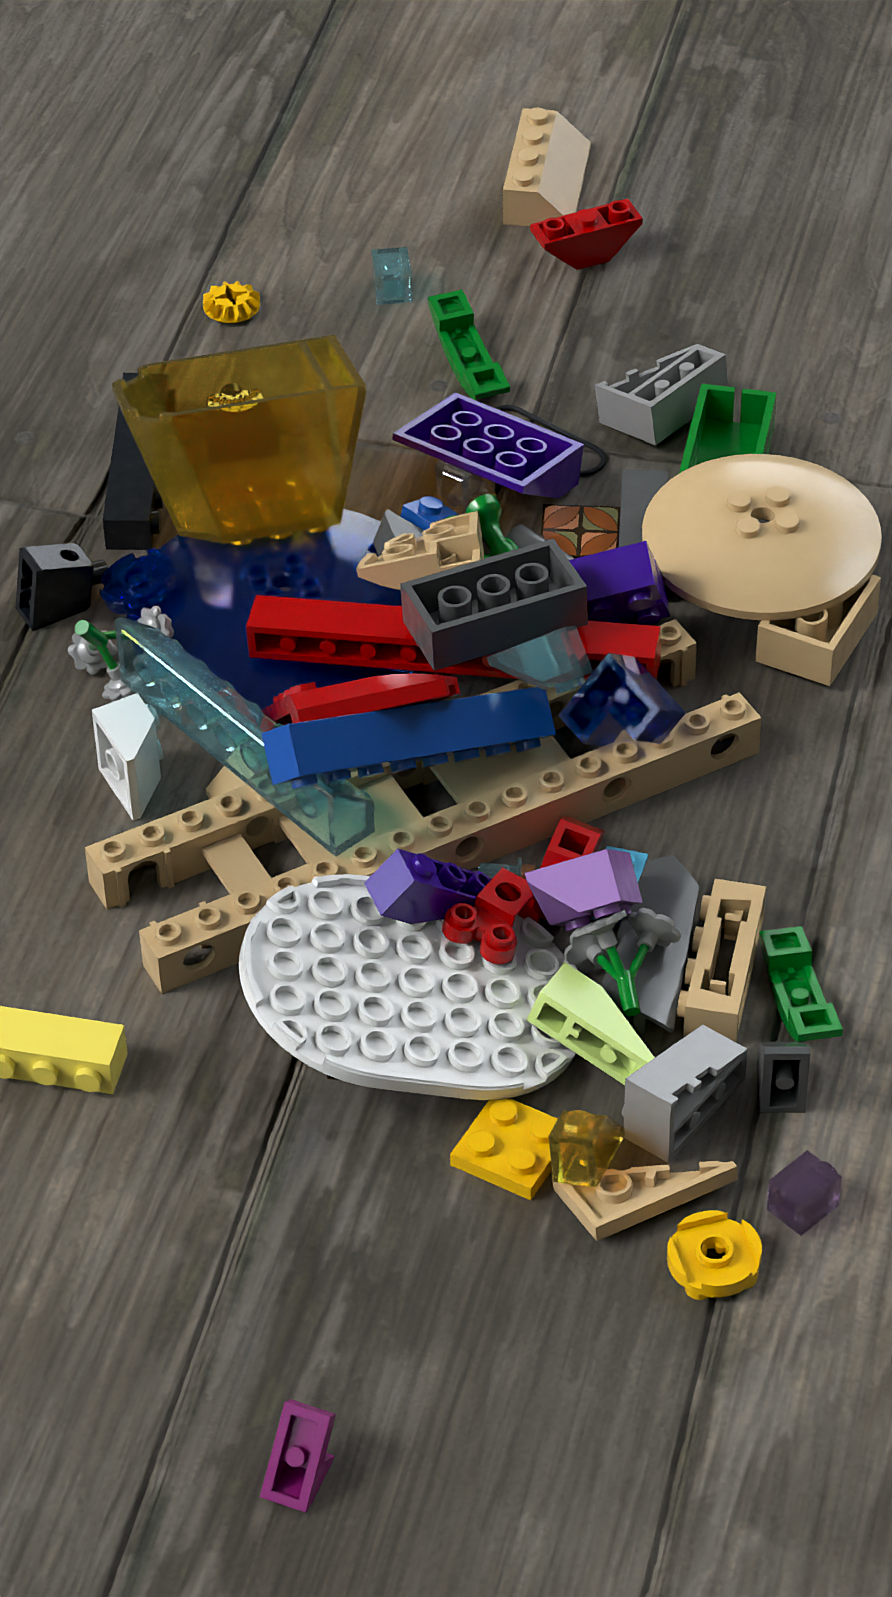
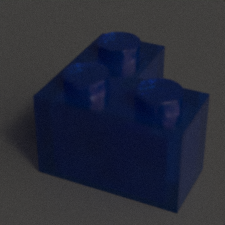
(618, 698)

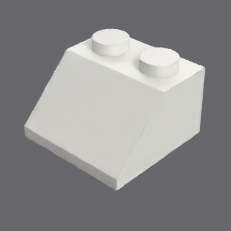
(129, 750)

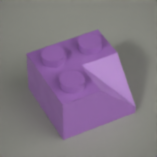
(585, 888)

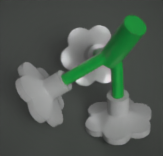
(595, 945)

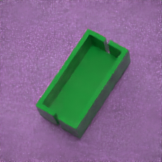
(715, 433)

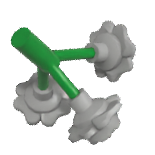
(95, 650)

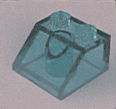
(547, 661)

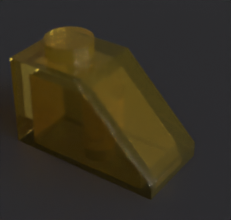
(583, 1147)

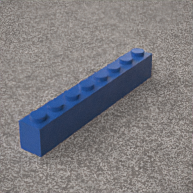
(407, 735)

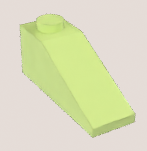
(589, 1023)

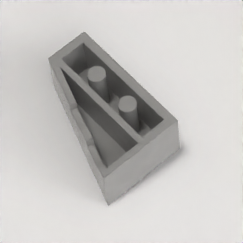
(663, 397)
(681, 1091)

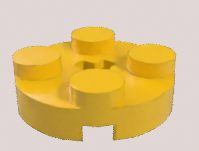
(708, 1276)

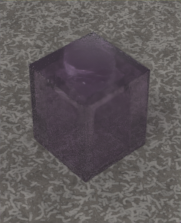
(804, 1192)

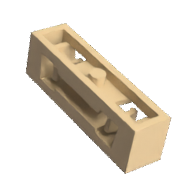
(740, 912)

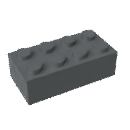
(493, 604)

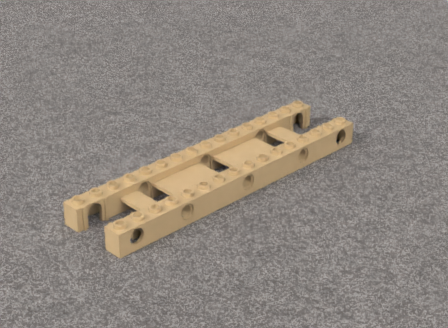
(499, 810)

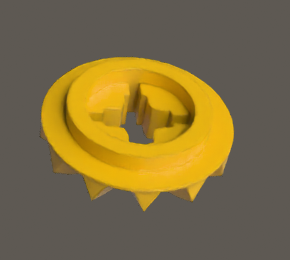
(218, 305)

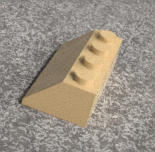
(544, 168)

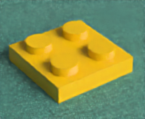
(507, 1147)

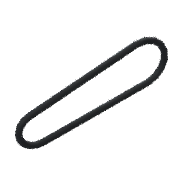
(587, 444)

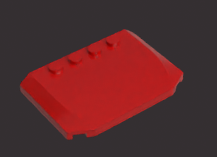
(359, 696)

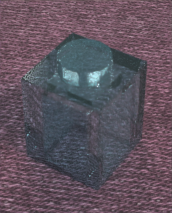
(391, 275)

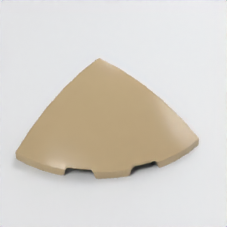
(442, 547)

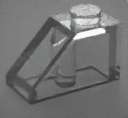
(459, 487)

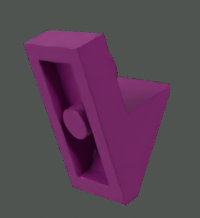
(299, 1456)

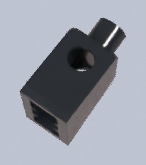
(55, 583)

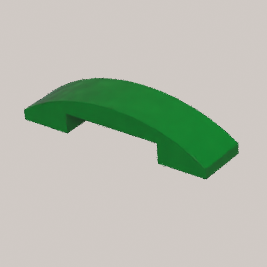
(464, 346)
(795, 985)

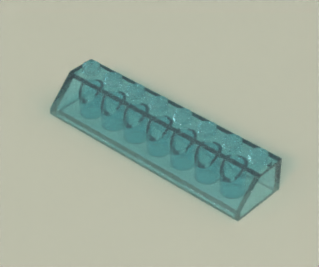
(231, 732)

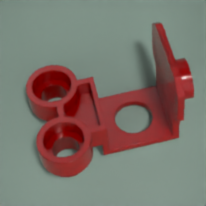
(493, 917)

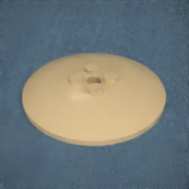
(721, 558)

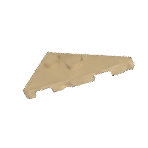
(640, 1194)

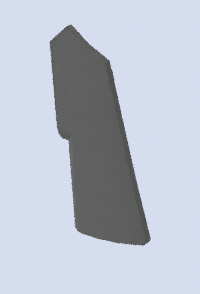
(667, 891)

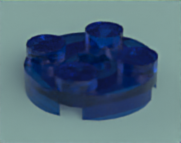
(155, 580)

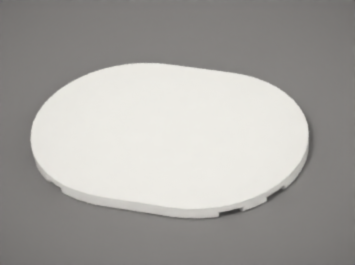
(398, 998)

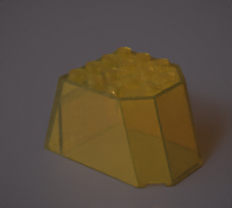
(249, 437)

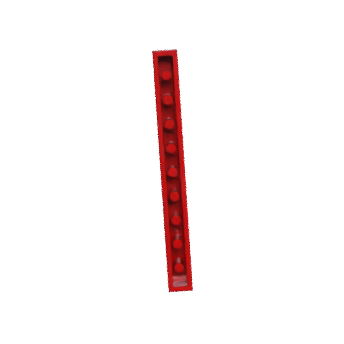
(379, 639)

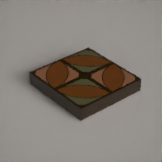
(581, 528)

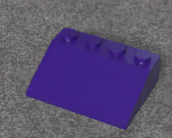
(496, 446)

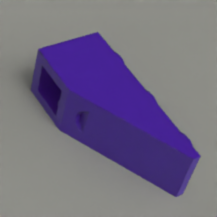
(421, 888)

